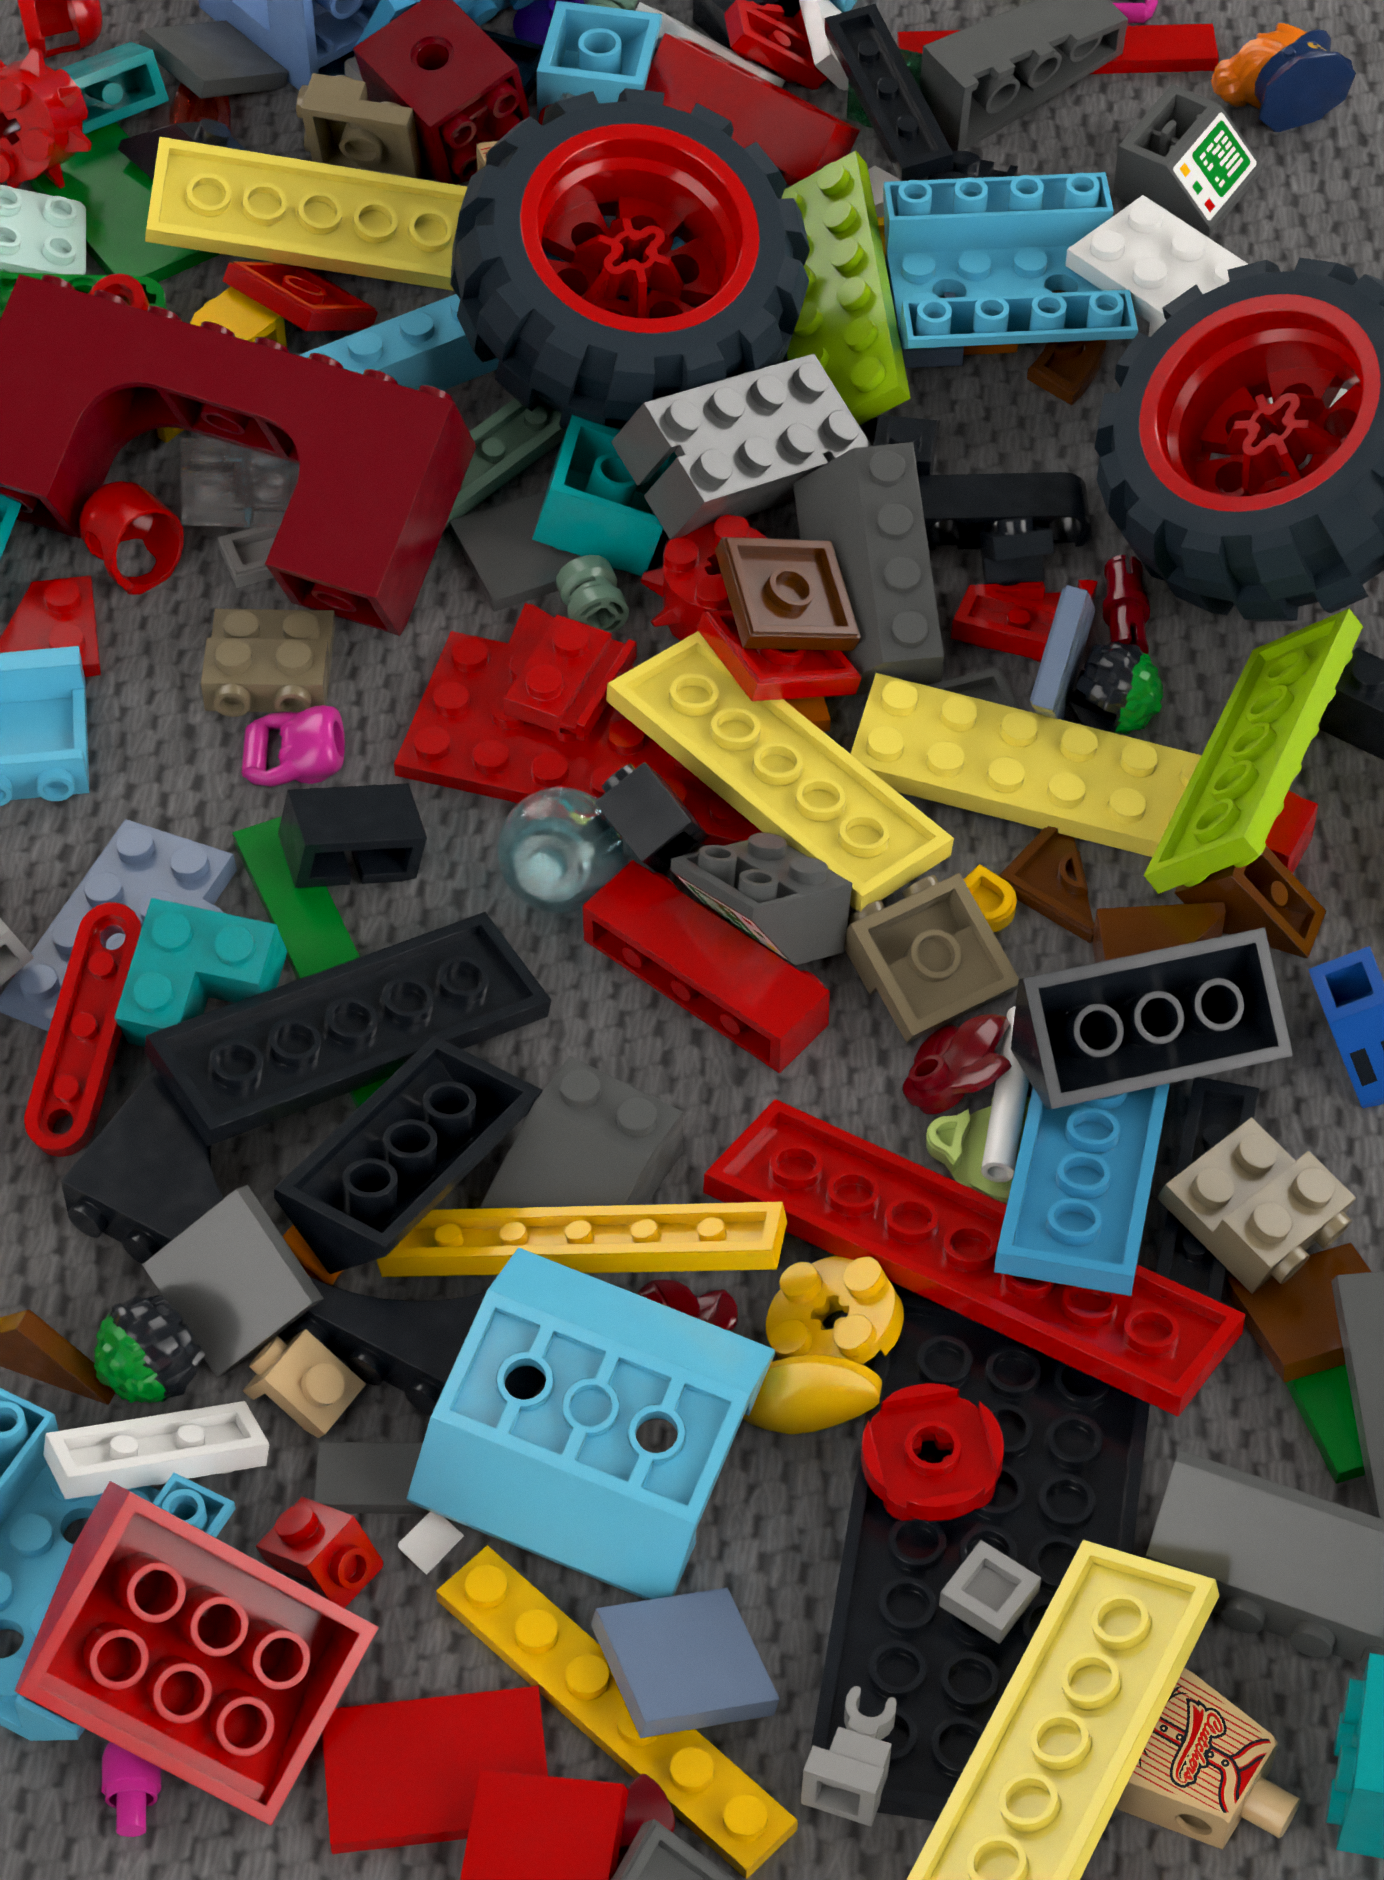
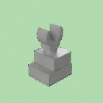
(855, 1769)

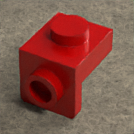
(322, 1549)

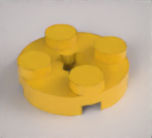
(830, 1285)

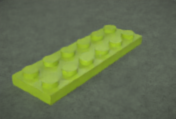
(848, 299)
(1254, 753)

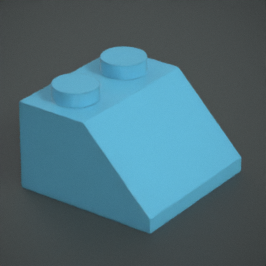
(595, 52)

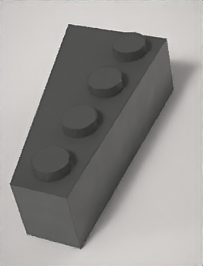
(1015, 63)

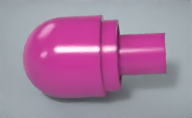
(129, 1787)

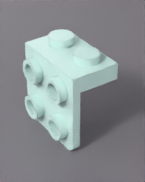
(41, 233)

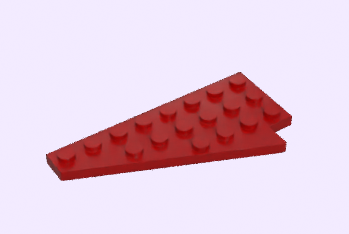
(474, 747)

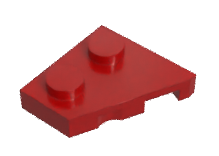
(773, 40)
(56, 616)
(1010, 617)

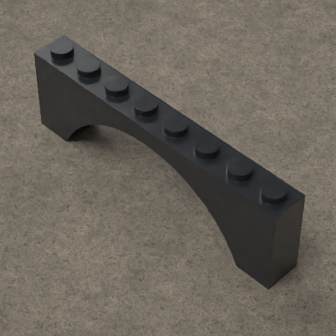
(154, 1179)

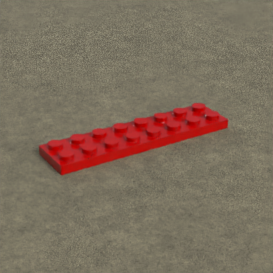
(944, 1247)

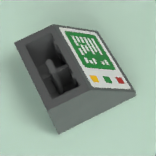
(1186, 160)
(772, 895)

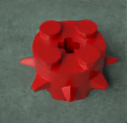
(38, 120)
(692, 575)

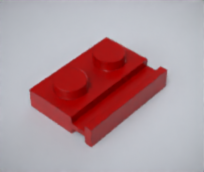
(568, 677)

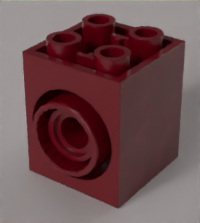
(452, 78)

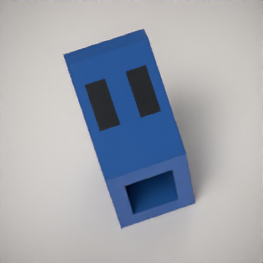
(1354, 1007)

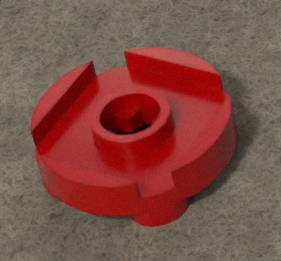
(925, 1489)

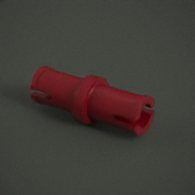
(1126, 606)

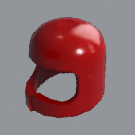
(54, 17)
(130, 512)

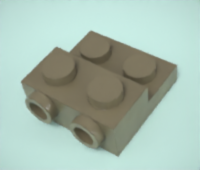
(357, 132)
(267, 660)
(929, 955)
(1258, 1205)

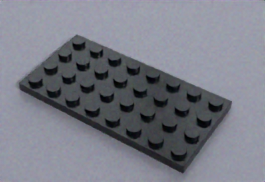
(1063, 1480)

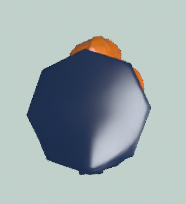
(1286, 77)

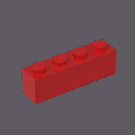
(787, 128)
(706, 965)

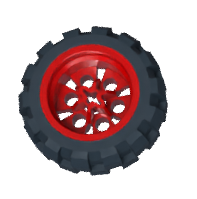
(663, 177)
(1206, 391)

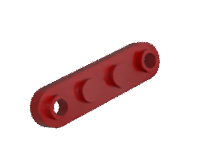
(82, 1032)

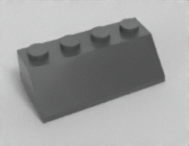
(876, 524)
(1276, 1557)

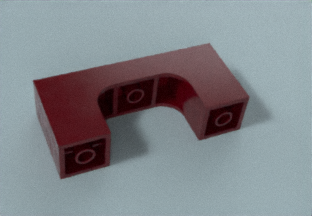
(370, 453)

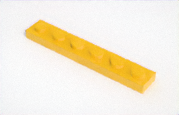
(594, 1239)
(573, 1675)

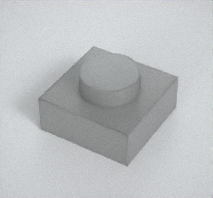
(990, 1591)

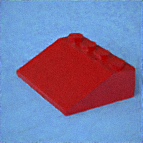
(192, 1654)

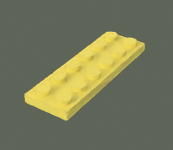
(303, 213)
(1021, 765)
(780, 770)
(1071, 1721)

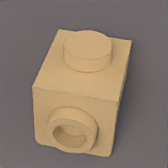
(304, 1381)

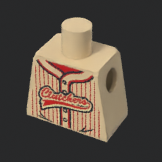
(1207, 1769)

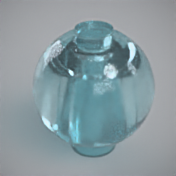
(558, 849)

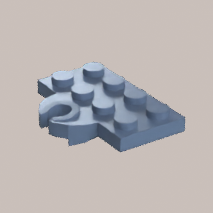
(129, 871)

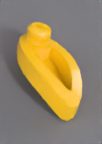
(813, 1394)

